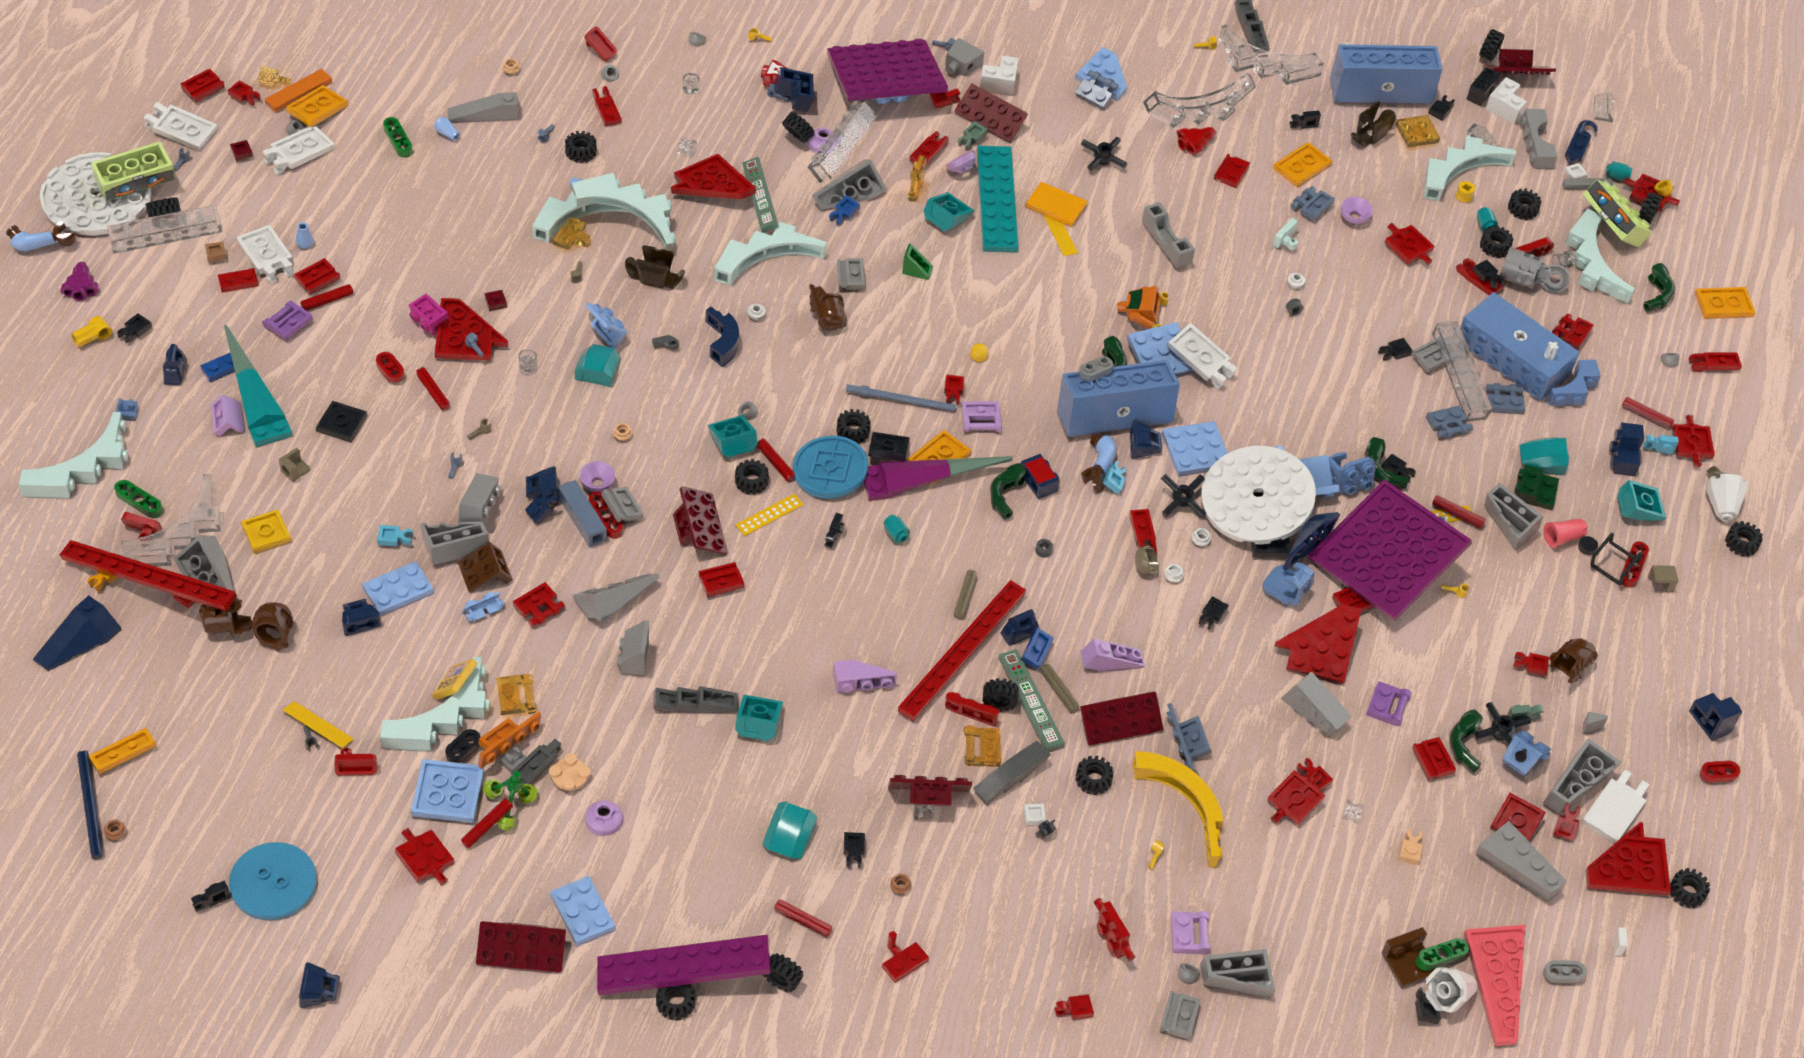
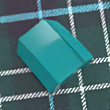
(946, 211)
(597, 365)
(734, 436)
(1547, 454)
(1640, 502)
(758, 717)
(790, 830)

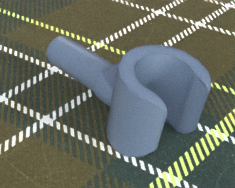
(947, 45)
(771, 93)
(543, 134)
(183, 157)
(471, 340)
(455, 462)

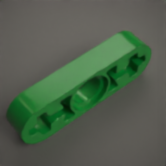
(396, 143)
(141, 506)
(1446, 947)

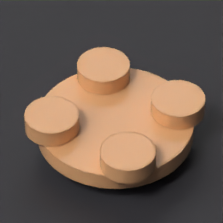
(569, 773)

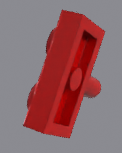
(903, 961)

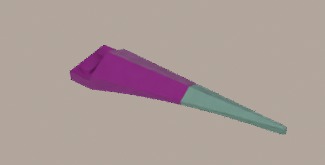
(898, 477)

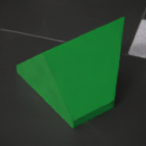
(916, 264)

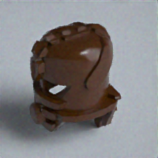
(827, 308)
(221, 621)
(1580, 657)

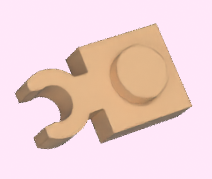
(1411, 848)

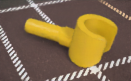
(754, 33)
(1211, 44)
(1460, 591)
(1158, 849)

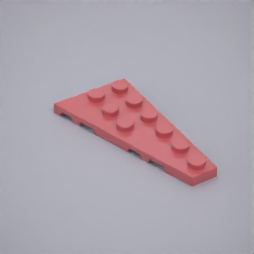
(1498, 970)

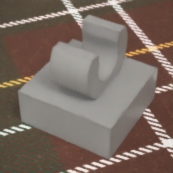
(512, 758)

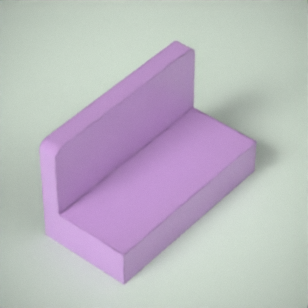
(226, 415)

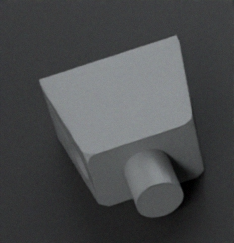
(963, 58)

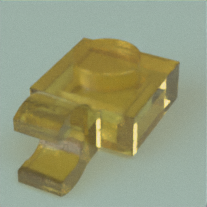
(271, 76)

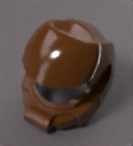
(275, 617)

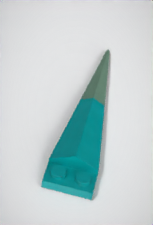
(262, 412)

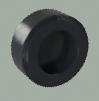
(1588, 545)

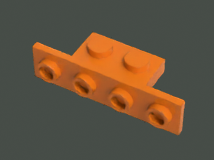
(505, 736)

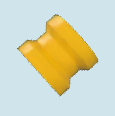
(1465, 191)

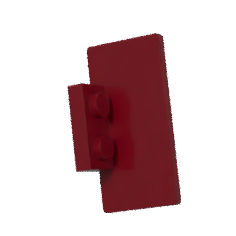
(1518, 60)
(991, 112)
(699, 521)
(1121, 718)
(930, 792)
(520, 946)

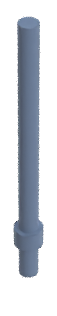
(865, 391)

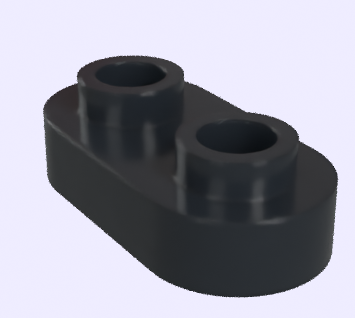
(462, 747)

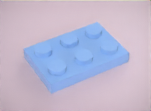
(397, 588)
(582, 910)

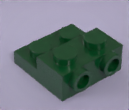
(1536, 487)

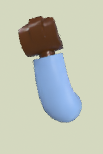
(26, 242)
(1106, 452)

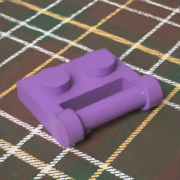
(290, 323)
(1382, 701)

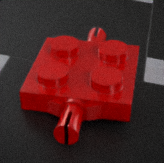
(1643, 186)
(1409, 244)
(1694, 441)
(1296, 797)
(424, 856)
(1113, 930)

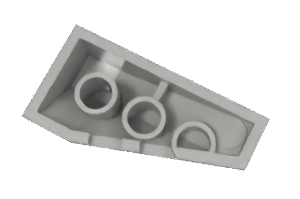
(204, 561)

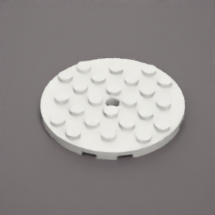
(70, 198)
(1240, 515)

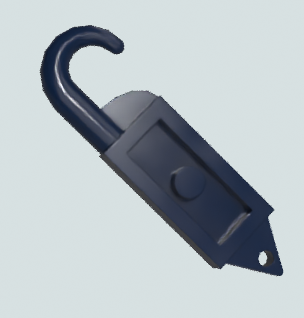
(1579, 142)

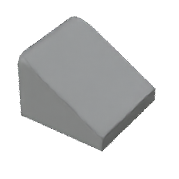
(1594, 722)

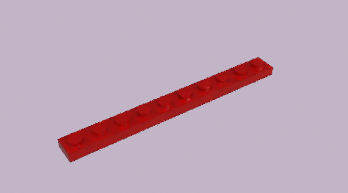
(148, 575)
(961, 650)

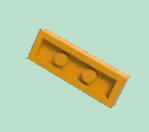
(122, 751)

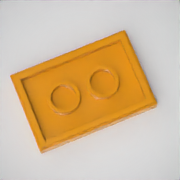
(317, 106)
(1302, 164)
(1056, 204)
(1724, 302)
(941, 447)

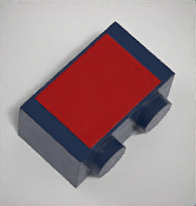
(1040, 476)

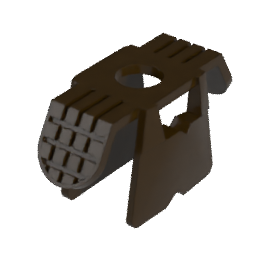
(1379, 127)
(654, 269)

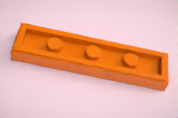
(297, 90)

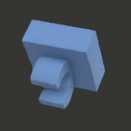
(128, 409)

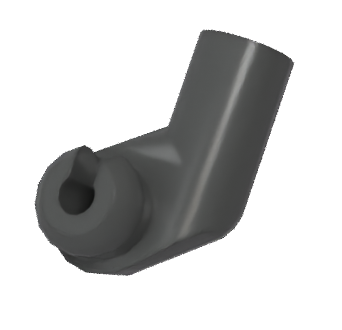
(667, 341)

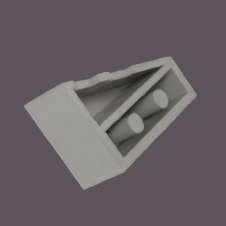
(479, 499)
(1512, 515)
(453, 541)
(1317, 704)
(1239, 972)

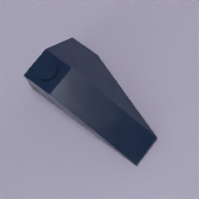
(1311, 535)
(82, 629)

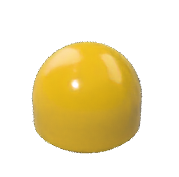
(1664, 188)
(979, 352)

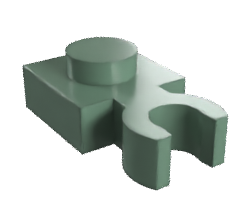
(973, 133)
(1518, 712)

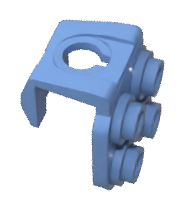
(1353, 475)
(1289, 585)
(1534, 752)

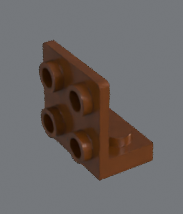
(483, 566)
(1401, 955)

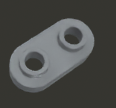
(1096, 368)
(1563, 971)

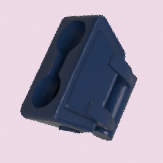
(174, 365)
(1142, 440)
(542, 480)
(359, 617)
(1019, 627)
(313, 985)

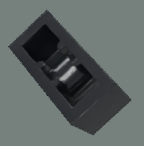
(1483, 86)

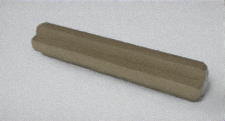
(965, 594)
(1060, 688)

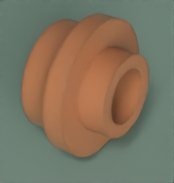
(114, 825)
(900, 879)

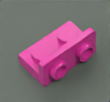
(427, 313)

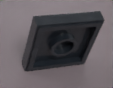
(341, 421)
(888, 446)

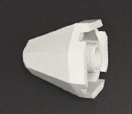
(1726, 495)
(1449, 989)

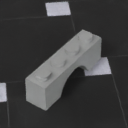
(1542, 154)
(1157, 222)

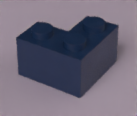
(797, 85)
(1626, 449)
(1715, 715)

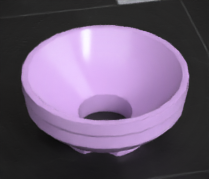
(816, 141)
(962, 163)
(1356, 206)
(597, 471)
(600, 824)

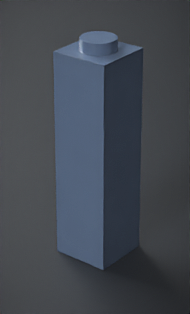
(582, 513)

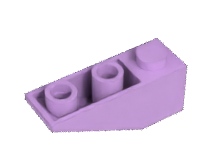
(1110, 656)
(856, 675)

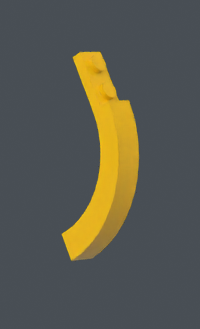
(1185, 781)

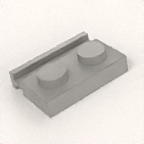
(851, 274)
(1428, 356)
(622, 504)
(1180, 1015)

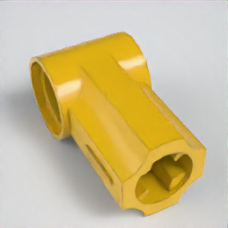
(96, 328)

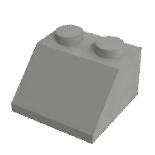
(634, 650)

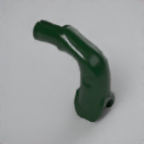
(1662, 279)
(1113, 350)
(1376, 450)
(1011, 477)
(1467, 724)

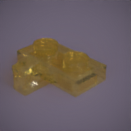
(572, 233)

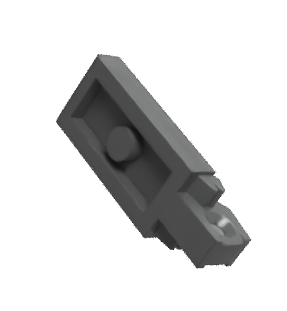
(538, 761)

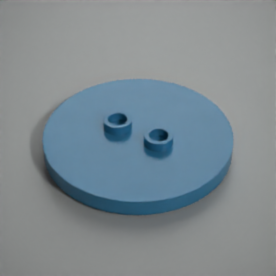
(830, 467)
(272, 881)

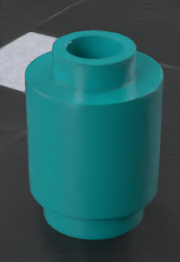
(1618, 171)
(1486, 218)
(896, 528)

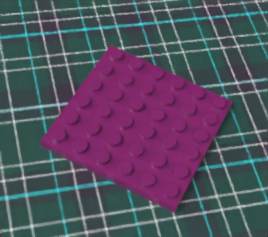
(886, 69)
(1389, 550)

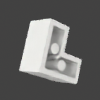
(1000, 79)
(1505, 102)

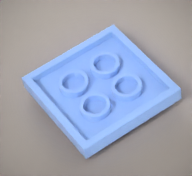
(1151, 346)
(1194, 447)
(447, 791)

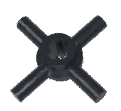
(1104, 153)
(1186, 501)
(1502, 726)

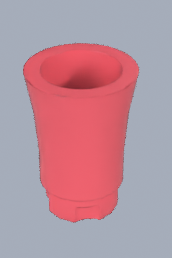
(1564, 531)

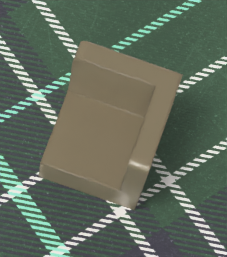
(292, 465)
(1664, 575)

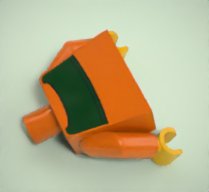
(1143, 306)

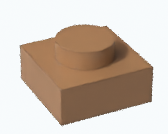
(215, 251)

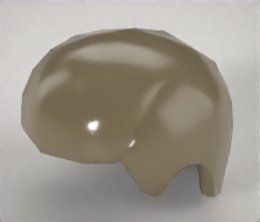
(1146, 560)

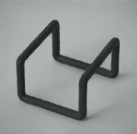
(1635, 559)

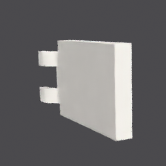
(180, 126)
(297, 149)
(266, 252)
(1202, 355)
(1616, 808)

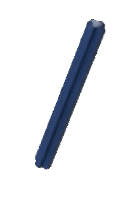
(90, 805)

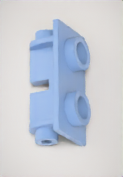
(475, 608)

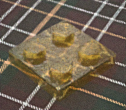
(1417, 131)

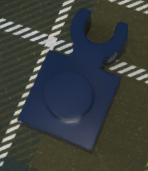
(539, 507)

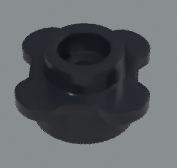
(1046, 828)

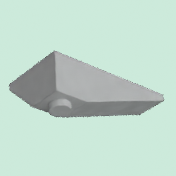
(491, 108)
(858, 182)
(603, 601)

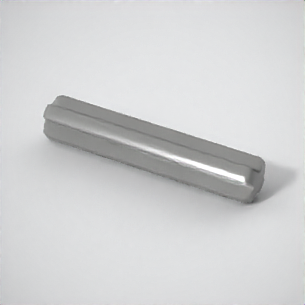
(1582, 183)

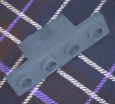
(1191, 736)

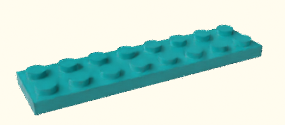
(997, 199)

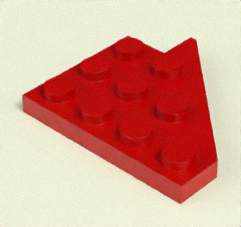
(712, 179)
(461, 322)
(1323, 644)
(1632, 865)

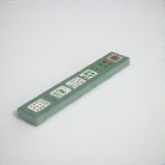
(761, 199)
(1031, 700)

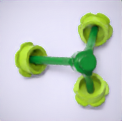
(514, 784)

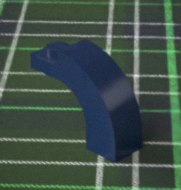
(726, 347)

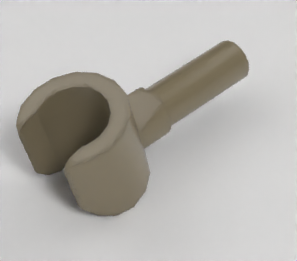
(576, 275)
(484, 428)
(1714, 471)

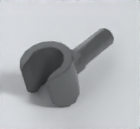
(309, 738)

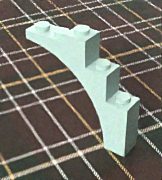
(1458, 160)
(607, 191)
(557, 212)
(763, 246)
(1588, 258)
(60, 479)
(421, 730)

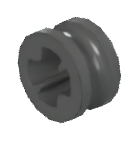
(1294, 307)
(1040, 551)

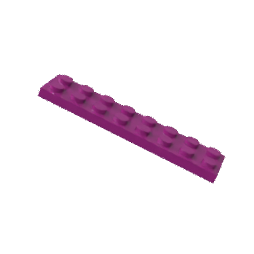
(683, 965)

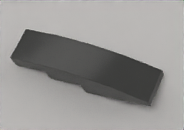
(1251, 25)
(695, 701)
(1012, 771)

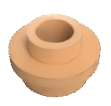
(510, 66)
(622, 431)

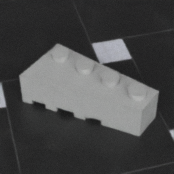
(1582, 774)
(1522, 861)

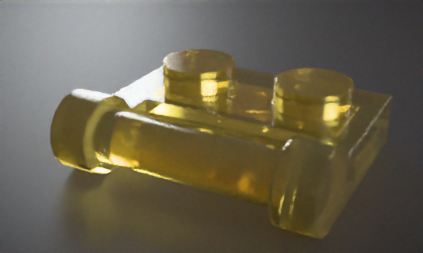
(917, 178)
(509, 694)
(988, 746)

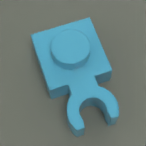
(1663, 444)
(1114, 478)
(391, 535)

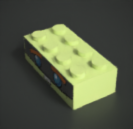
(133, 171)
(1618, 213)

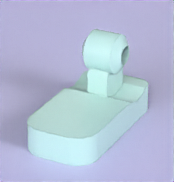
(1285, 233)

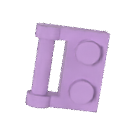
(981, 411)
(1183, 932)

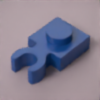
(845, 208)

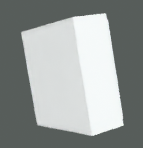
(1575, 171)
(1034, 814)
(1620, 941)

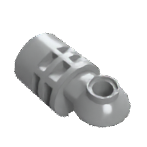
(1529, 269)

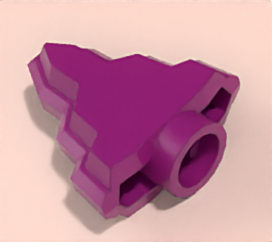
(80, 283)

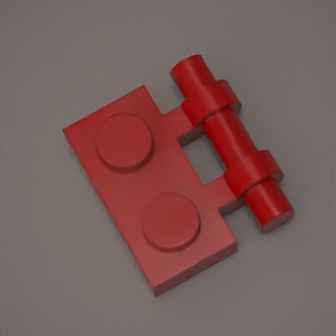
(1577, 333)
(534, 600)

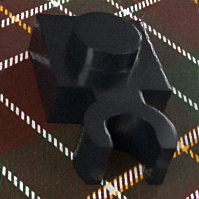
(1441, 108)
(1307, 120)
(1487, 271)
(135, 326)
(1396, 348)
(1398, 467)
(836, 527)
(1213, 611)
(854, 846)
(213, 895)
(1425, 1010)

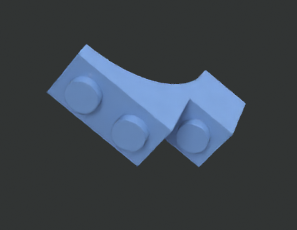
(1576, 392)

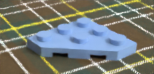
(1108, 65)

